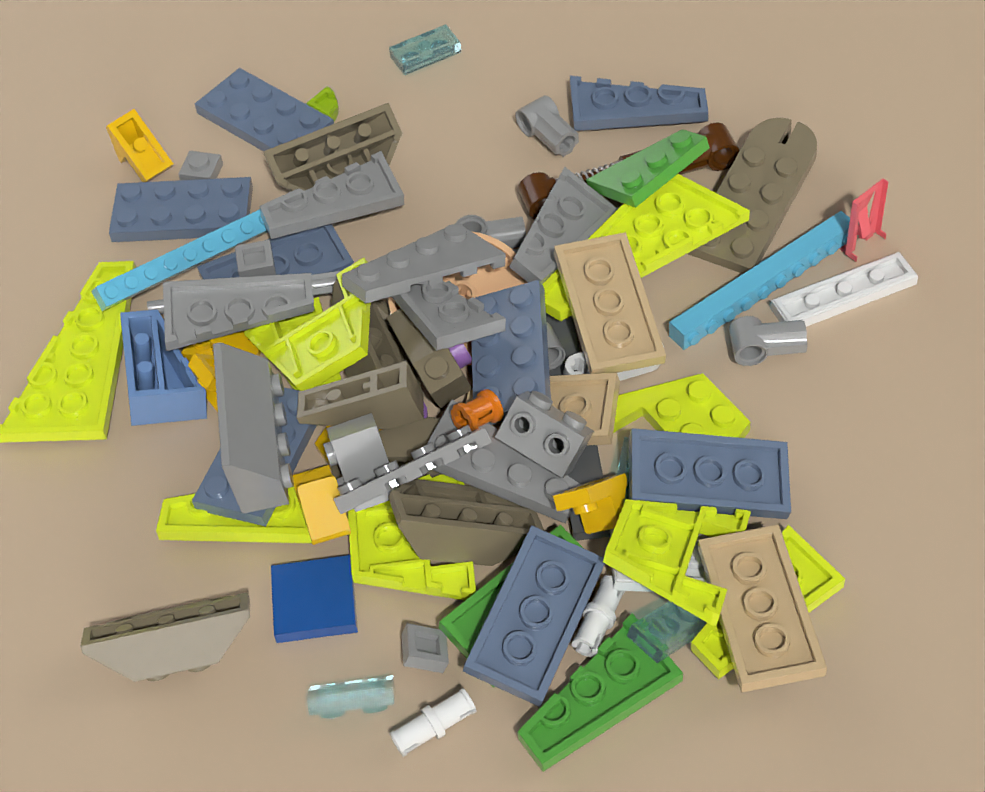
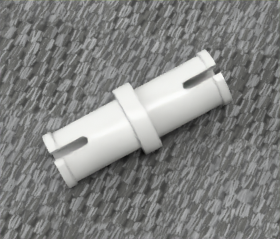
(598, 617)
(433, 722)

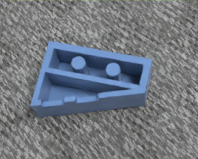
(157, 379)

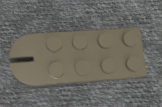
(765, 182)

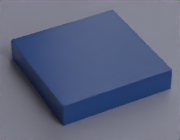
(313, 599)

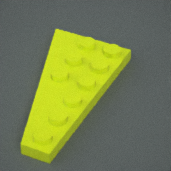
(660, 230)
(76, 374)

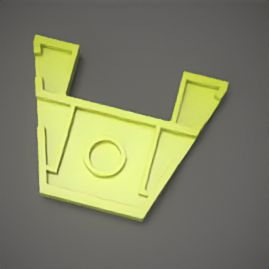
(321, 344)
(683, 407)
(656, 545)
(387, 560)

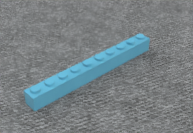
(179, 260)
(759, 281)

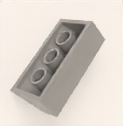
(251, 429)

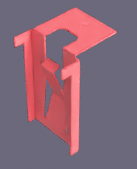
(859, 213)

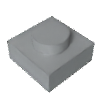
(201, 166)
(255, 259)
(424, 648)

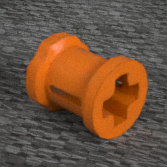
(478, 411)

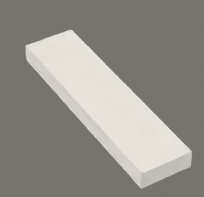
(845, 291)

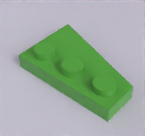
(649, 169)

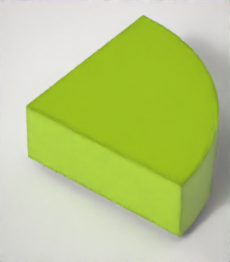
(325, 103)

